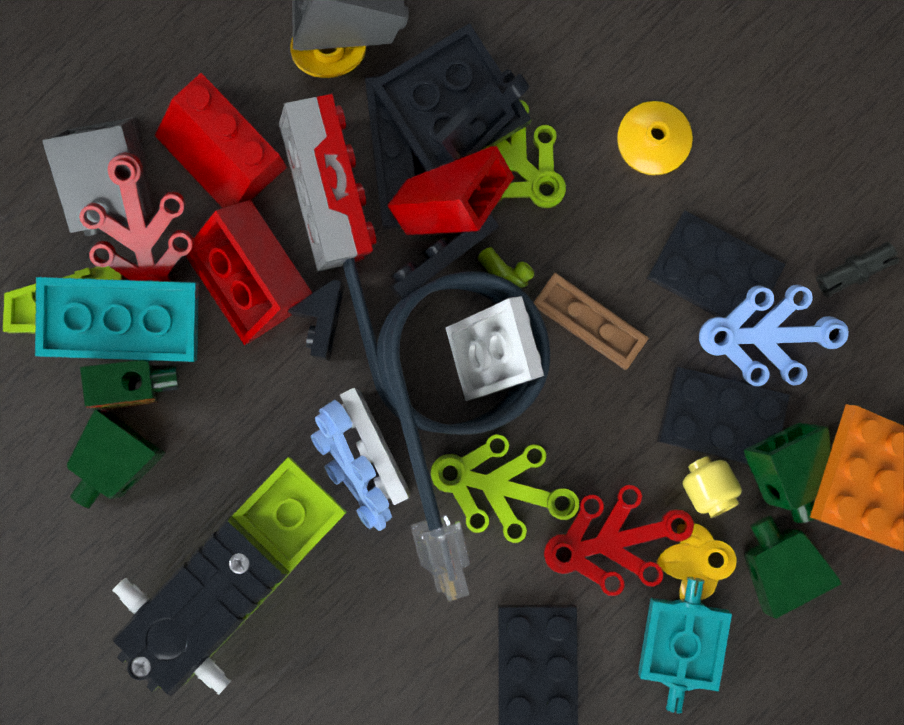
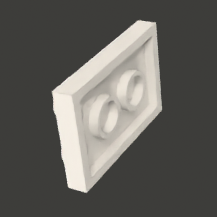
(495, 349)
(375, 447)

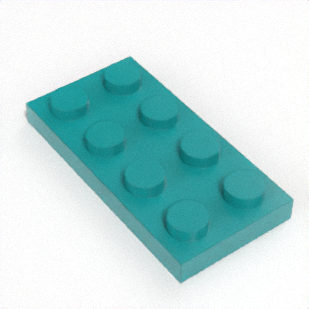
(116, 319)

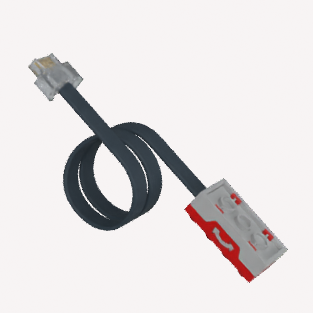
(341, 237)

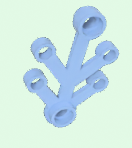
(767, 334)
(354, 473)

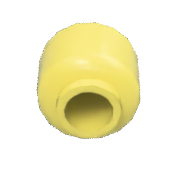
(712, 486)

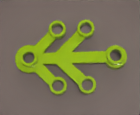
(516, 159)
(496, 486)

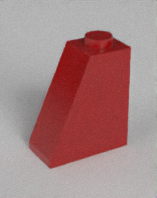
(453, 195)

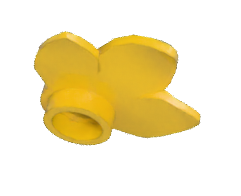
(692, 560)

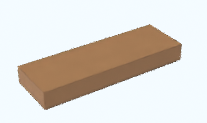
(590, 321)

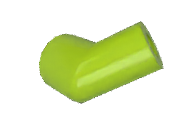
(495, 265)

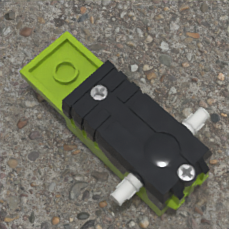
(223, 582)

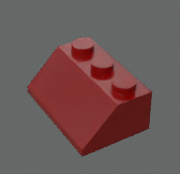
(218, 144)
(246, 270)

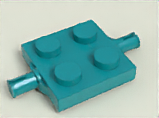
(684, 644)

